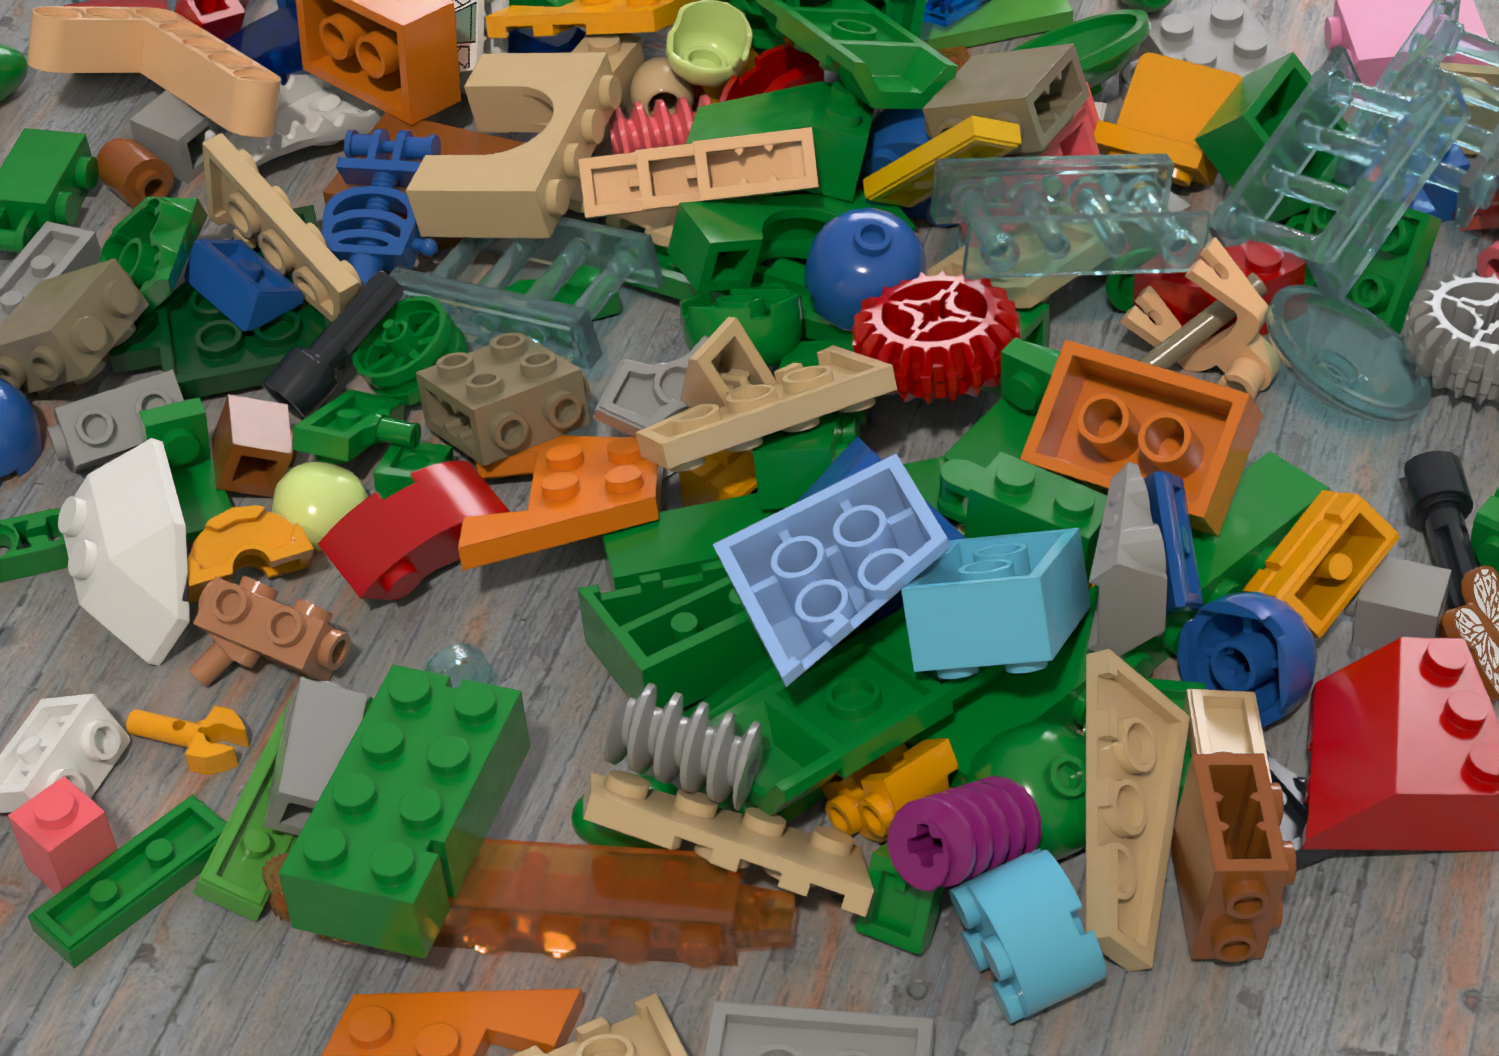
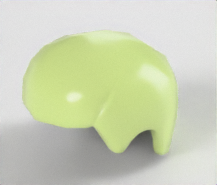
(709, 42)
(317, 497)

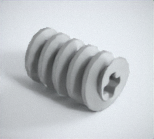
(685, 746)

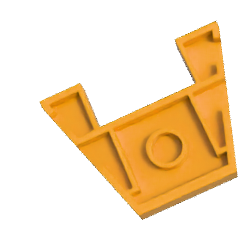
(594, 15)

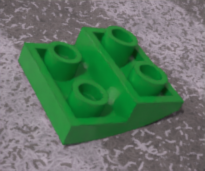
(1395, 269)

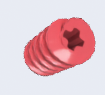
(655, 131)

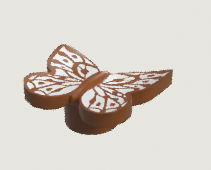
(1478, 624)

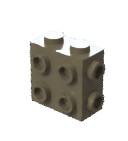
(1023, 87)
(68, 327)
(503, 397)

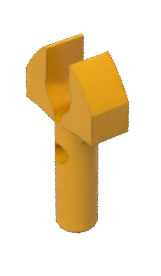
(200, 738)

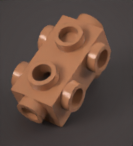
(253, 625)

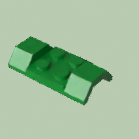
(866, 49)
(846, 712)

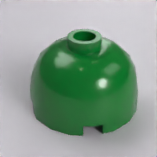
(767, 315)
(1052, 768)

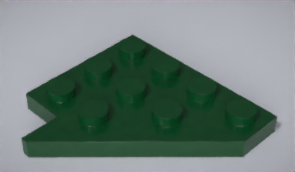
(208, 348)

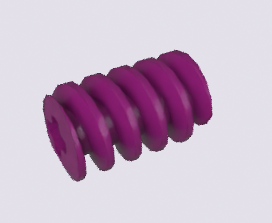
(963, 832)

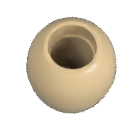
(658, 81)

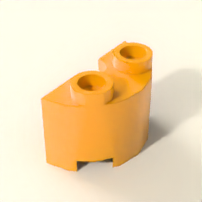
(246, 539)
(874, 793)

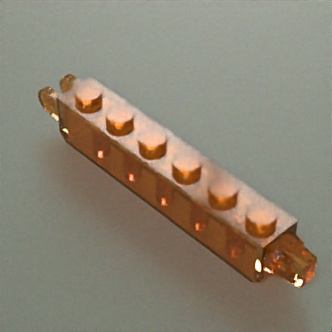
(602, 905)

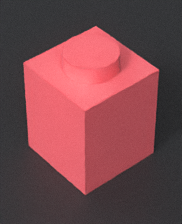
(62, 834)

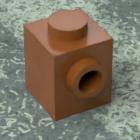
(252, 446)

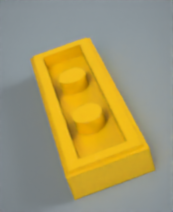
(912, 175)

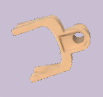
(1238, 350)

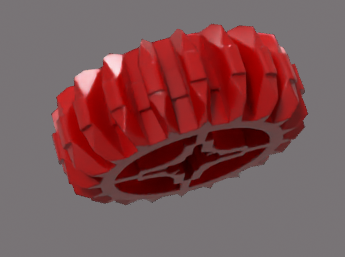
(938, 334)

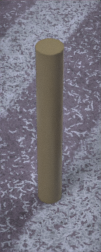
(1196, 330)

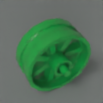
(405, 342)

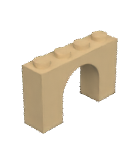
(531, 185)

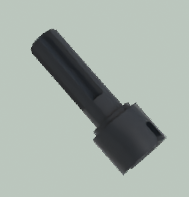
(309, 374)
(1439, 503)

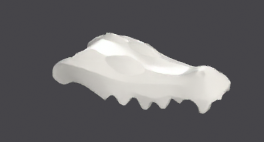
(308, 115)

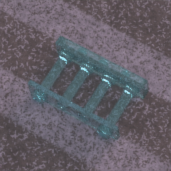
(1407, 74)
(1378, 199)
(1067, 215)
(565, 329)

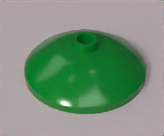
(1101, 41)

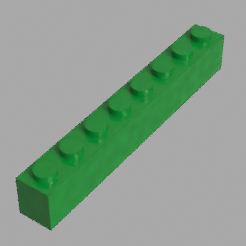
(1261, 514)

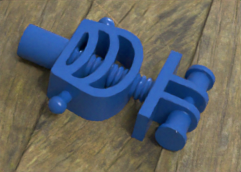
(360, 219)

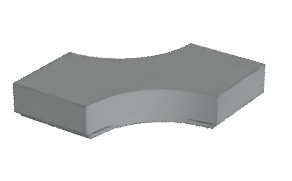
(644, 393)

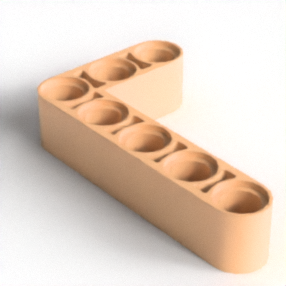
(166, 50)

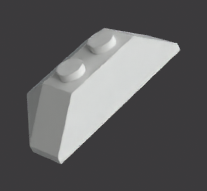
(130, 550)

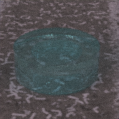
(461, 663)

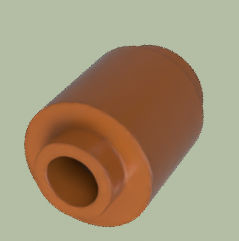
(133, 171)

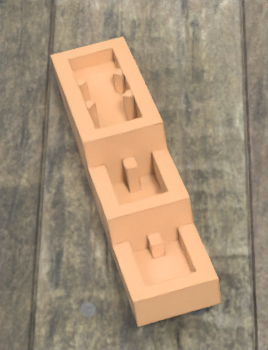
(699, 172)

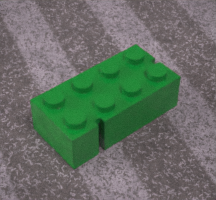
(412, 781)

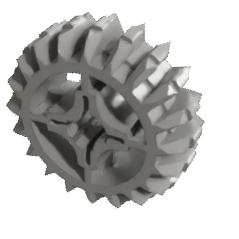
(1455, 335)

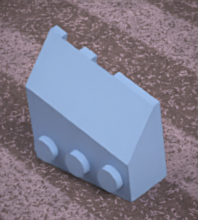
(830, 562)

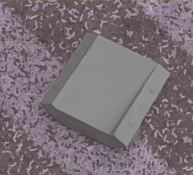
(1128, 569)

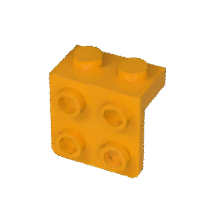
(1165, 113)

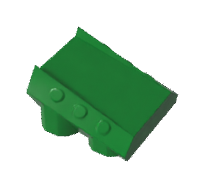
(155, 244)

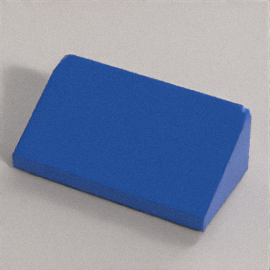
(240, 282)
(1171, 514)

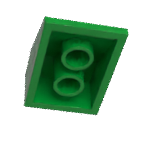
(837, 121)

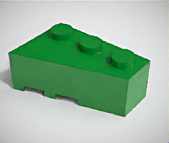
(672, 632)

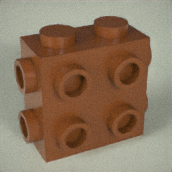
(1231, 856)

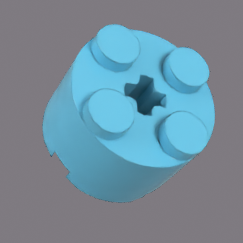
(1028, 934)

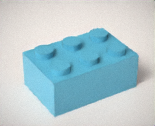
(997, 603)

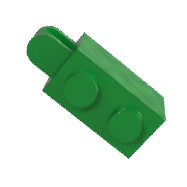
(43, 182)
(1018, 499)

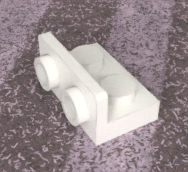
(60, 739)

